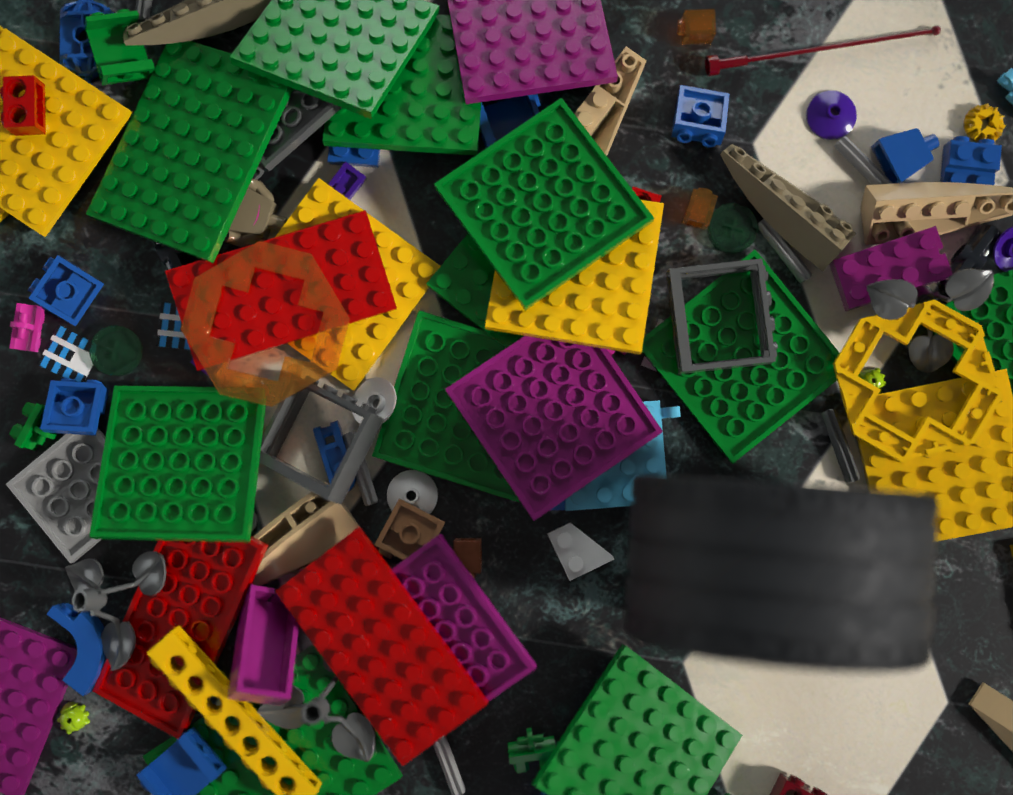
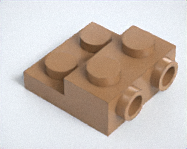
(407, 531)

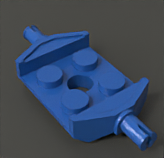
(77, 54)

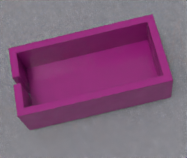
(906, 258)
(264, 649)

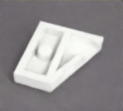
(577, 551)

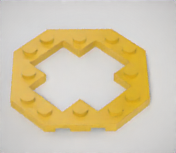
(931, 435)

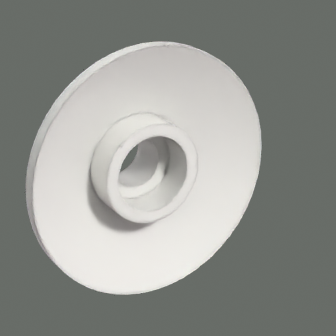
(373, 392)
(414, 481)

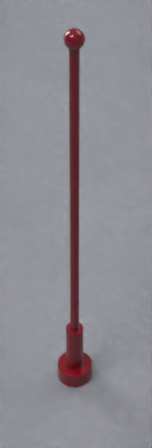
(714, 64)

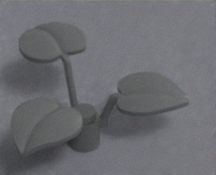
(892, 298)
(88, 575)
(351, 737)

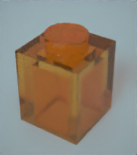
(697, 26)
(699, 208)

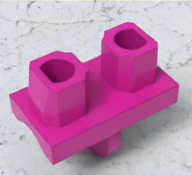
(27, 327)

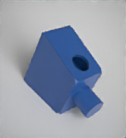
(904, 153)

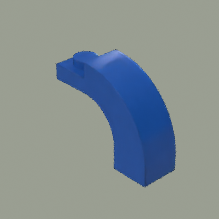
(90, 653)

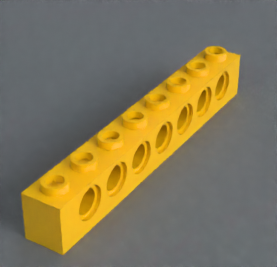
(250, 721)

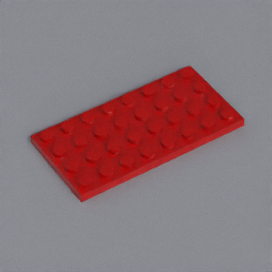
(270, 310)
(200, 595)
(381, 646)

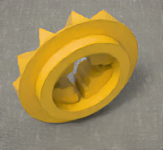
(973, 124)

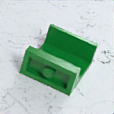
(112, 57)

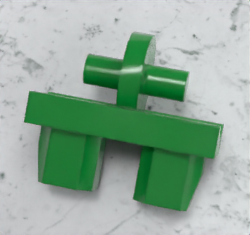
(30, 434)
(530, 749)

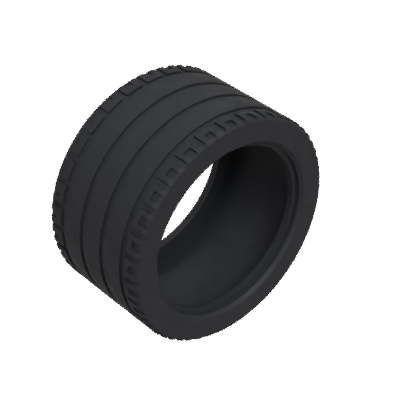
(782, 573)

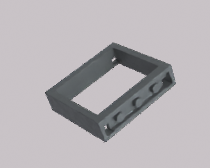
(762, 301)
(282, 422)

